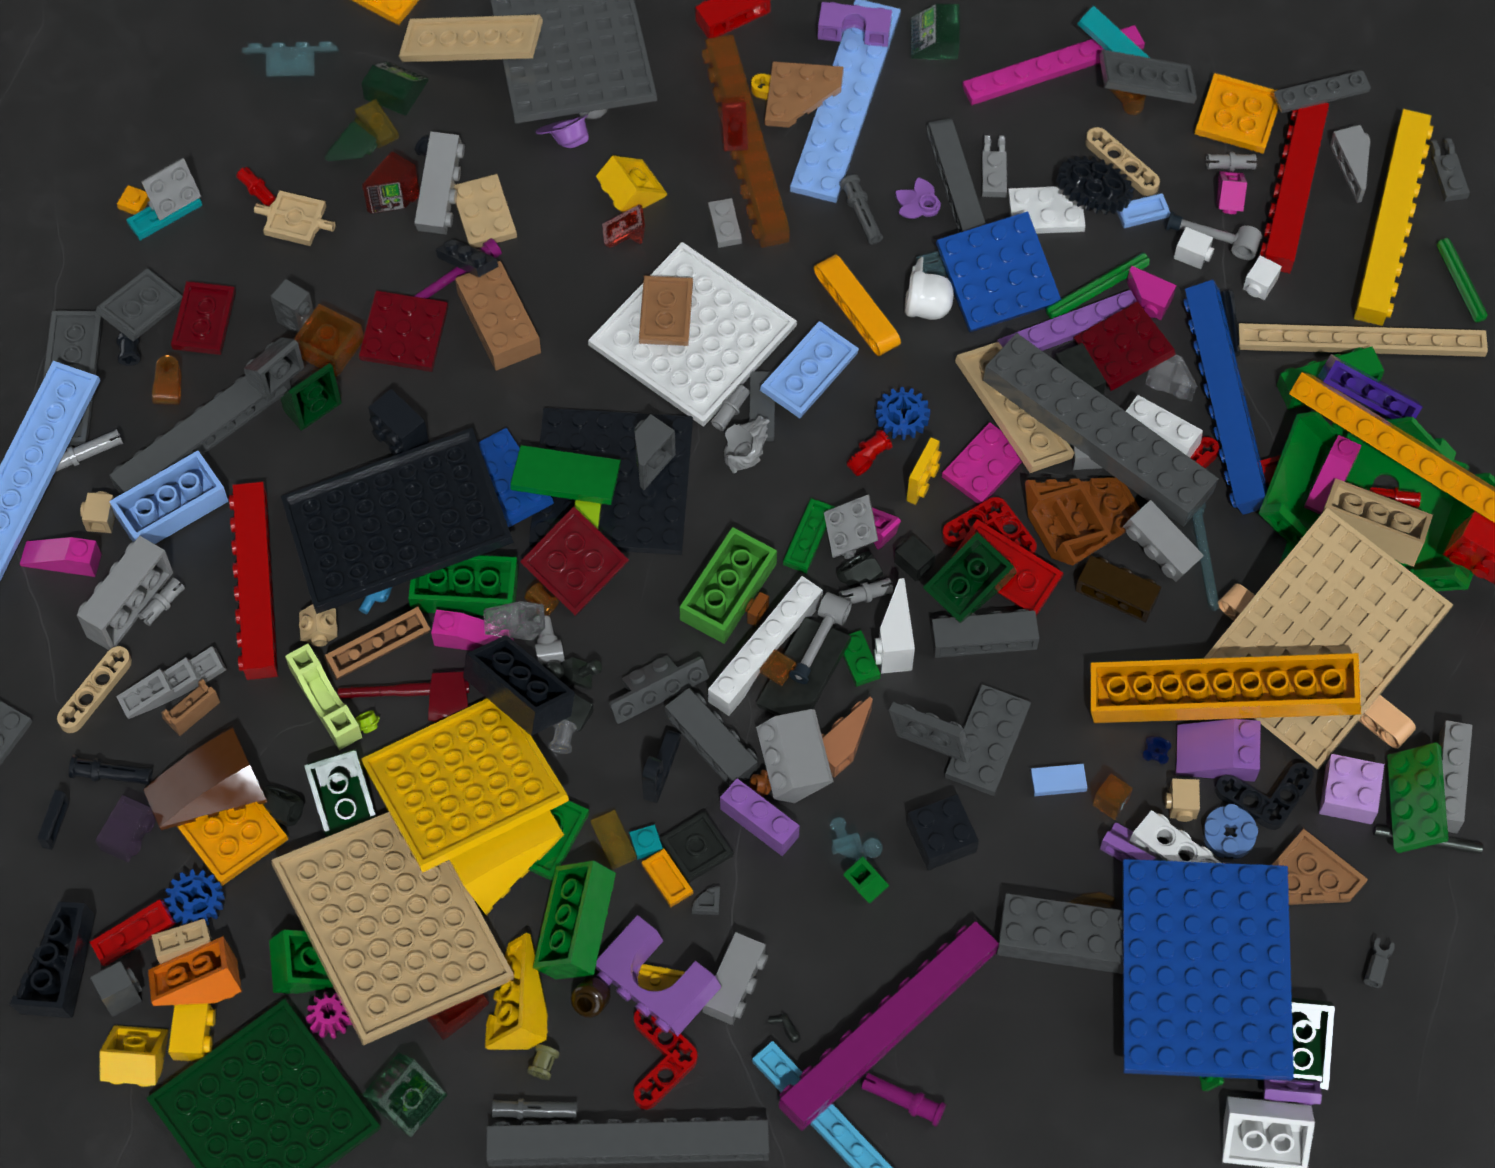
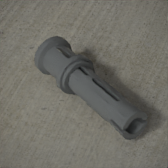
(858, 201)

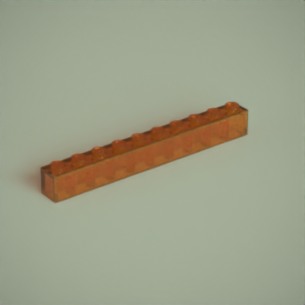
(752, 164)

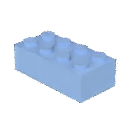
(169, 500)

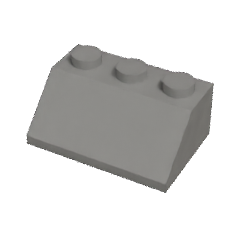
(794, 755)

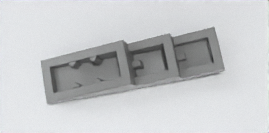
(170, 684)

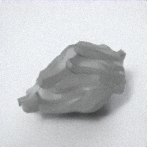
(745, 444)

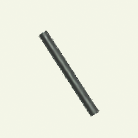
(1456, 844)

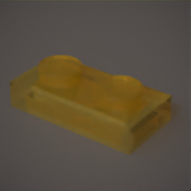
(613, 839)

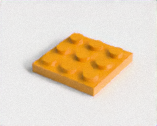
(1238, 113)
(233, 839)

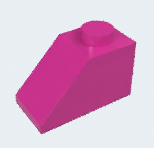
(1231, 192)
(1151, 292)

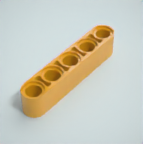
(857, 305)

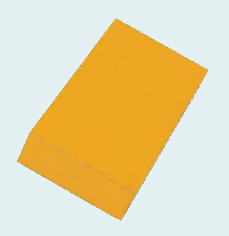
(667, 877)

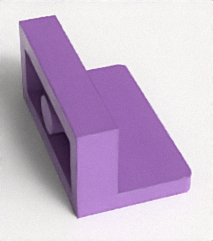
(1117, 845)

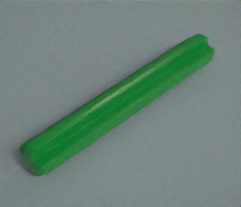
(1462, 280)

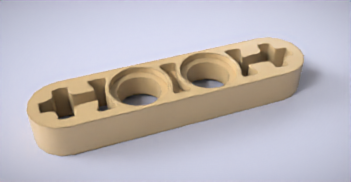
(1124, 160)
(90, 687)

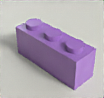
(759, 817)

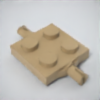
(294, 218)

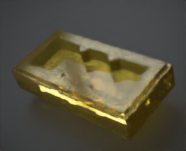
(375, 119)

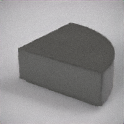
(707, 902)

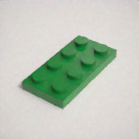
(1417, 798)

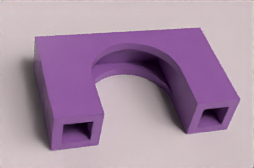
(671, 1007)

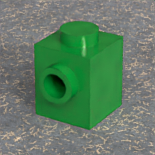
(866, 880)

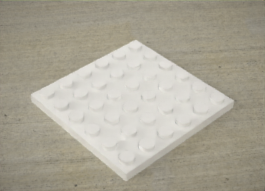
(728, 338)

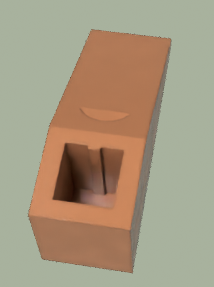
(845, 737)

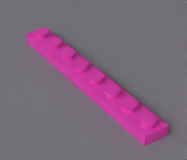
(1039, 69)

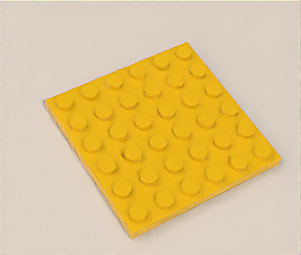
(463, 782)

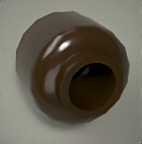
(590, 997)

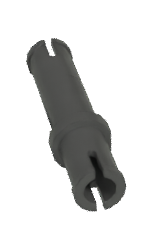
(534, 1109)

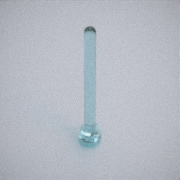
(1205, 560)

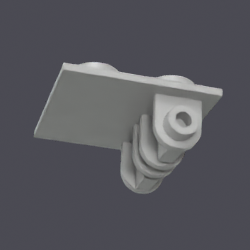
(171, 189)
(850, 527)

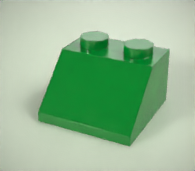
(296, 964)

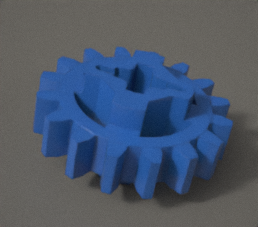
(915, 412)
(188, 889)

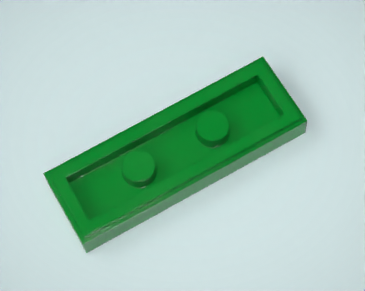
(807, 537)

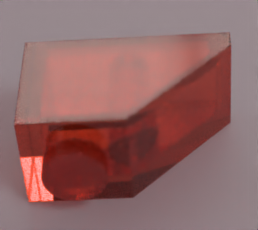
(734, 123)

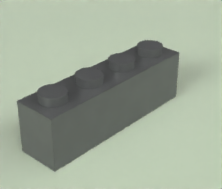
(985, 634)
(711, 738)

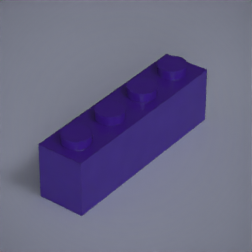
(1368, 389)

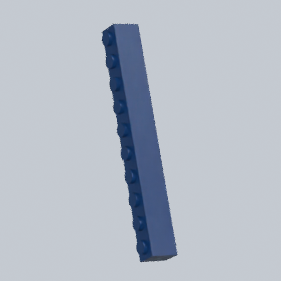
(1227, 397)

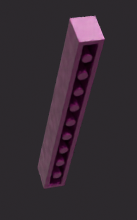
(887, 1026)

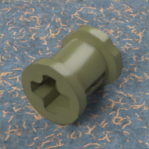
(543, 1062)

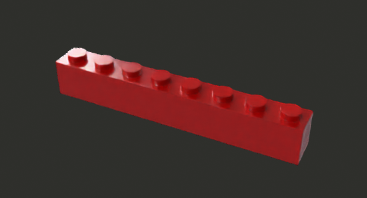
(1295, 185)
(254, 581)

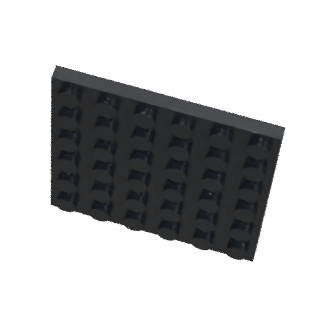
(637, 518)

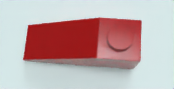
(723, 16)

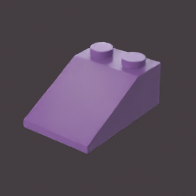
(1219, 749)

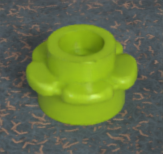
(367, 721)

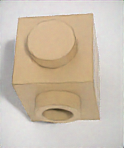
(97, 512)
(1183, 799)

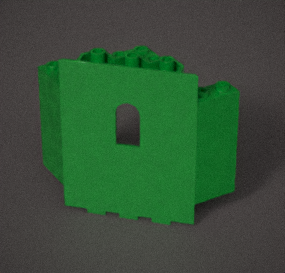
(1302, 462)

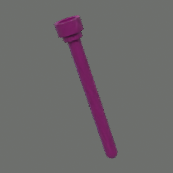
(489, 247)

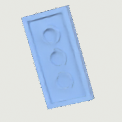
(809, 369)

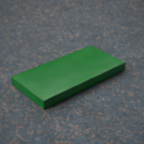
(565, 475)

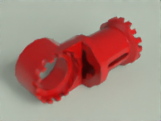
(868, 453)

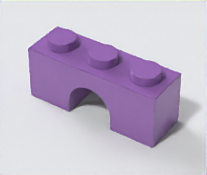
(837, 18)

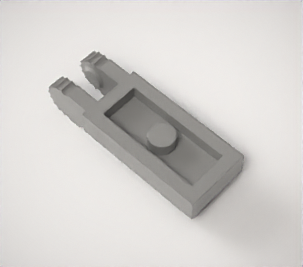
(994, 169)

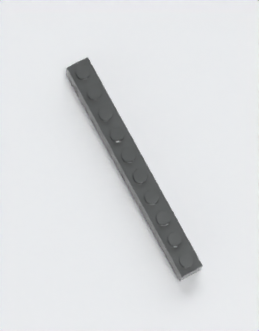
(627, 1142)

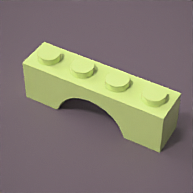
(322, 697)

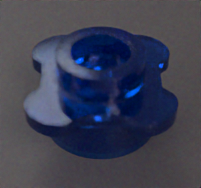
(1159, 743)

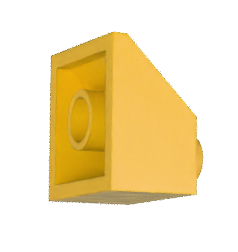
(630, 183)
(133, 1055)

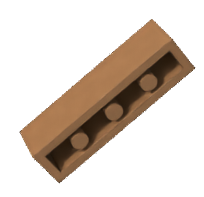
(377, 643)

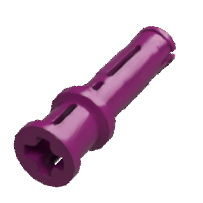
(916, 1104)

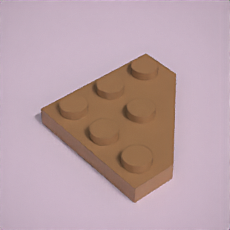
(799, 90)
(1318, 873)

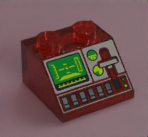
(391, 185)

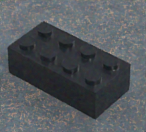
(518, 685)

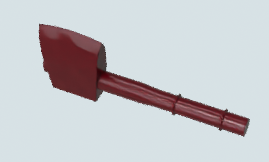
(446, 691)

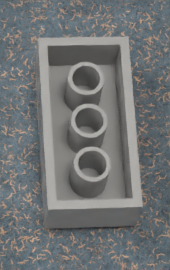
(124, 593)

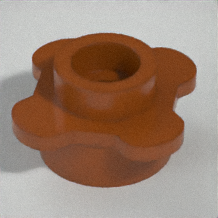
(760, 783)

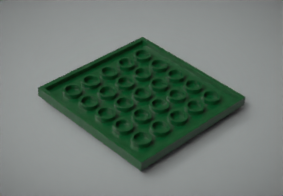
(264, 1101)

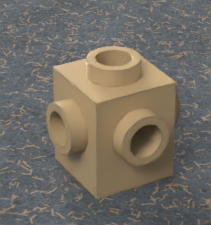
(317, 628)

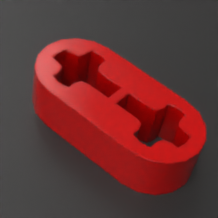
(1208, 457)

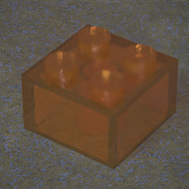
(329, 339)

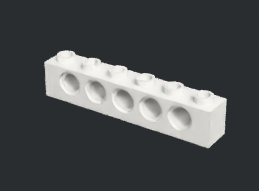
(1179, 841)

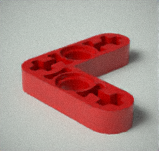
(994, 520)
(670, 1062)

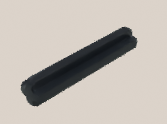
(1230, 311)

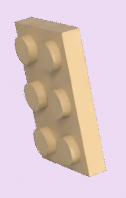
(484, 211)

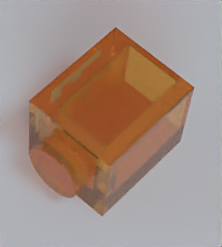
(1112, 796)

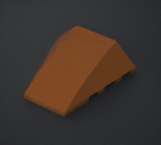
(1078, 515)

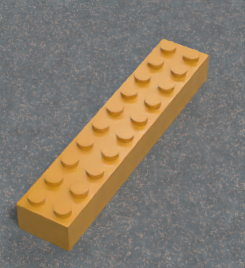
(1226, 688)

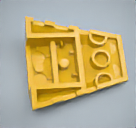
(498, 863)

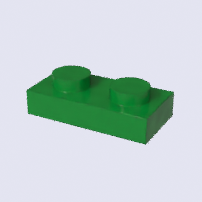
(860, 660)

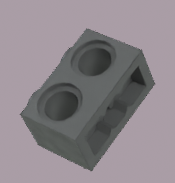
(291, 305)

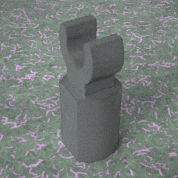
(1378, 965)

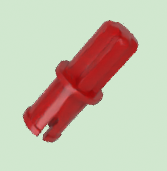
(255, 186)
(1408, 498)

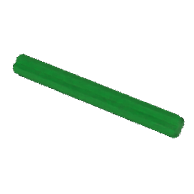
(1096, 286)

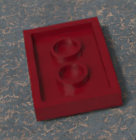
(203, 318)

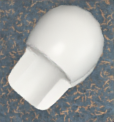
(928, 294)

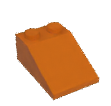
(196, 976)

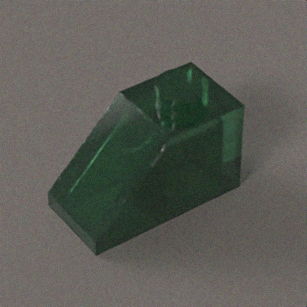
(353, 142)

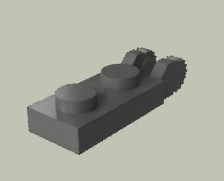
(1448, 171)

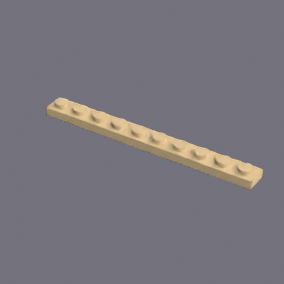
(1346, 339)

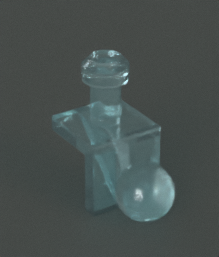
(851, 844)

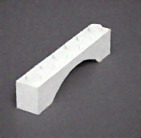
(742, 671)

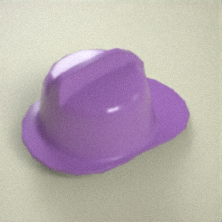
(568, 132)

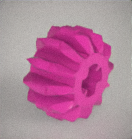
(319, 1021)

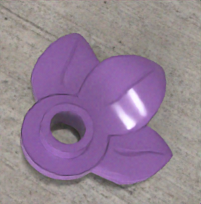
(916, 200)

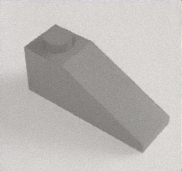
(1352, 154)

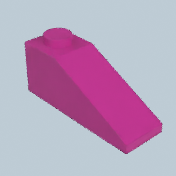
(1336, 466)
(63, 555)
(459, 631)

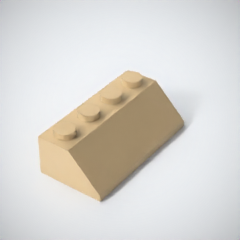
(1385, 522)

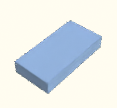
(1144, 211)
(1058, 780)

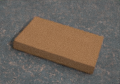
(666, 310)

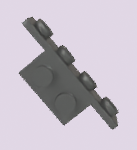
(1322, 91)
(656, 684)

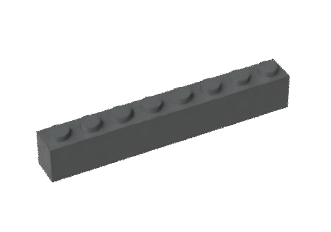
(198, 432)

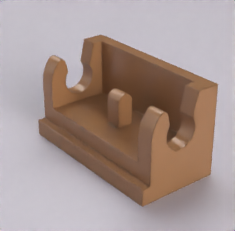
(191, 708)

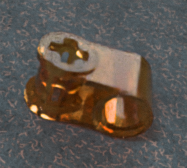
(167, 382)

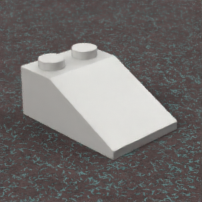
(895, 642)

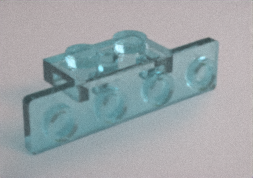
(290, 60)

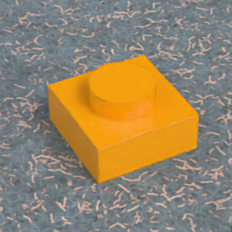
(133, 200)

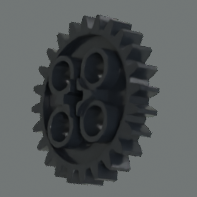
(1095, 185)

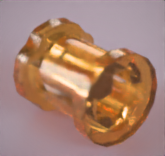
(538, 595)

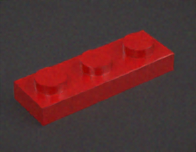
(132, 932)

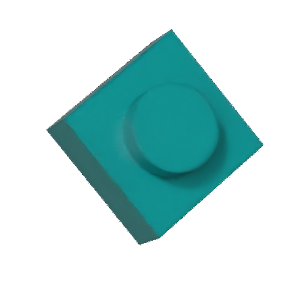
(645, 841)

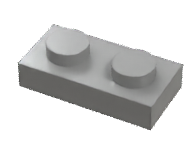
(724, 222)

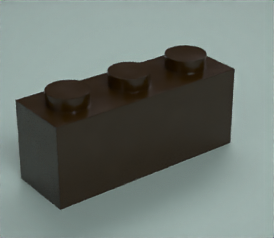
(1118, 588)

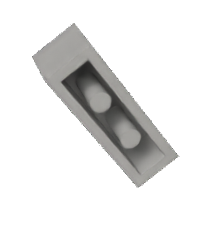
(1162, 541)
(736, 978)

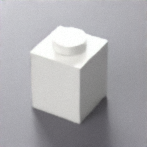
(1194, 248)
(1262, 278)

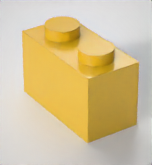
(191, 1031)

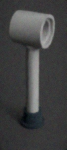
(1244, 242)
(833, 610)

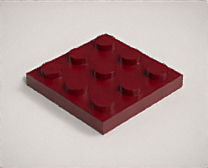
(403, 331)
(1125, 345)
(574, 561)

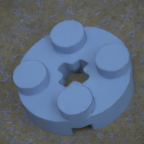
(1230, 846)

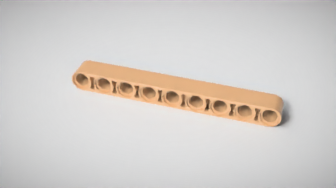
(1380, 718)

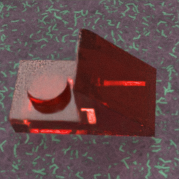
(625, 226)

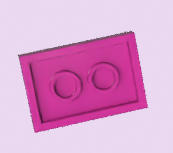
(983, 465)

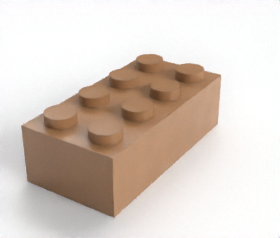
(498, 317)

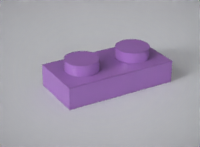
(1293, 1091)

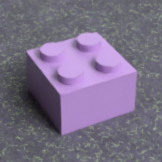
(1351, 789)

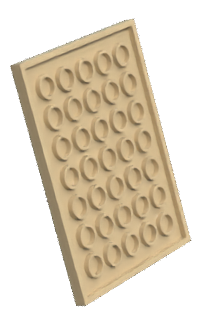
(387, 932)

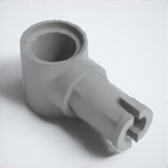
(548, 646)

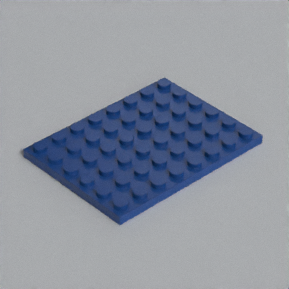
(1206, 970)

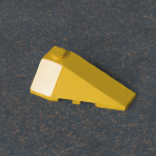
(520, 1008)

